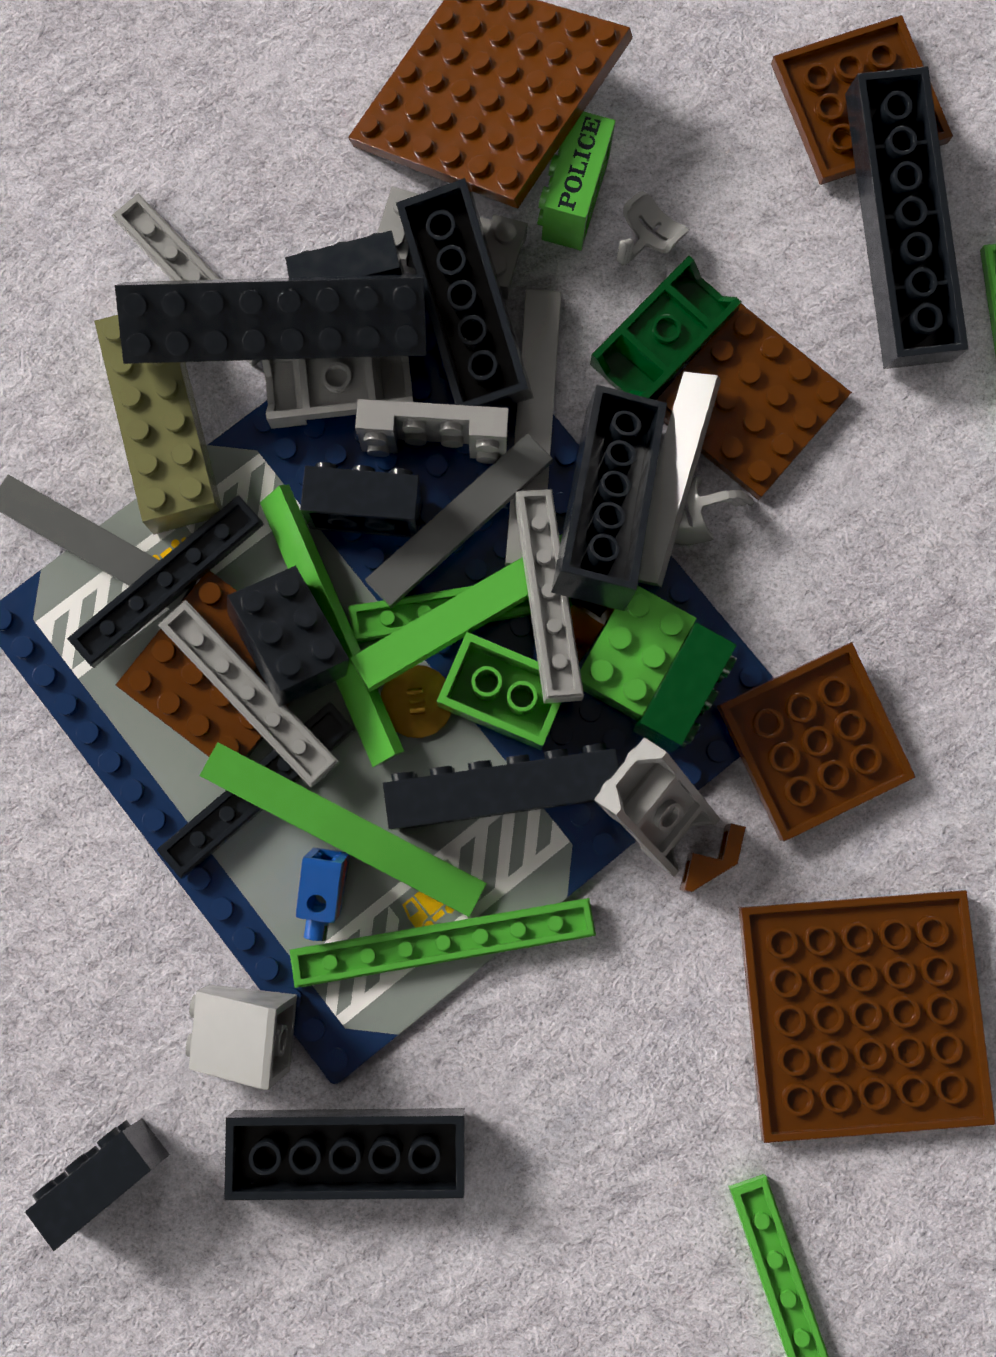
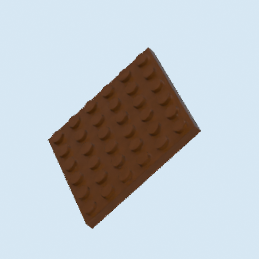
(491, 92)
(865, 1016)

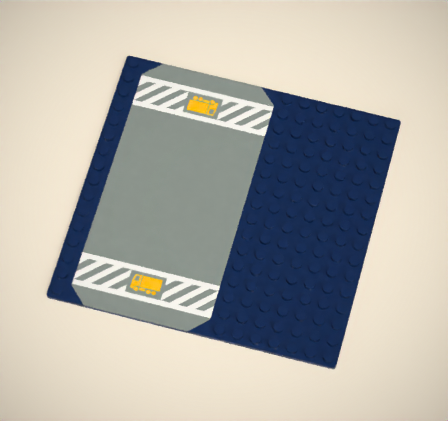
(254, 877)

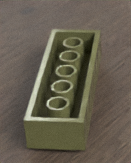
(160, 437)

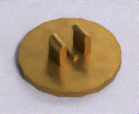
(413, 702)

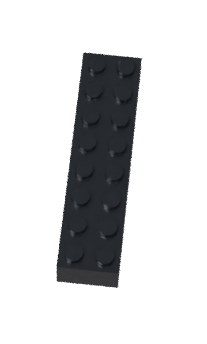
(906, 218)
(271, 318)

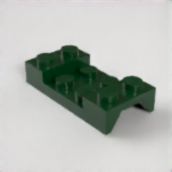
(663, 332)

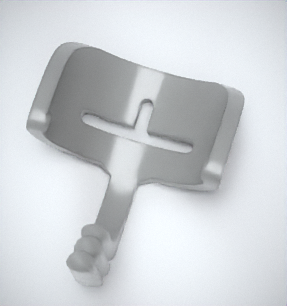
(645, 207)
(699, 531)

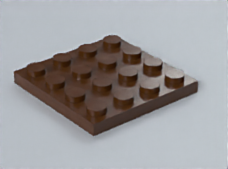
(820, 75)
(766, 402)
(180, 693)
(816, 741)

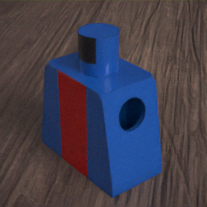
(323, 875)

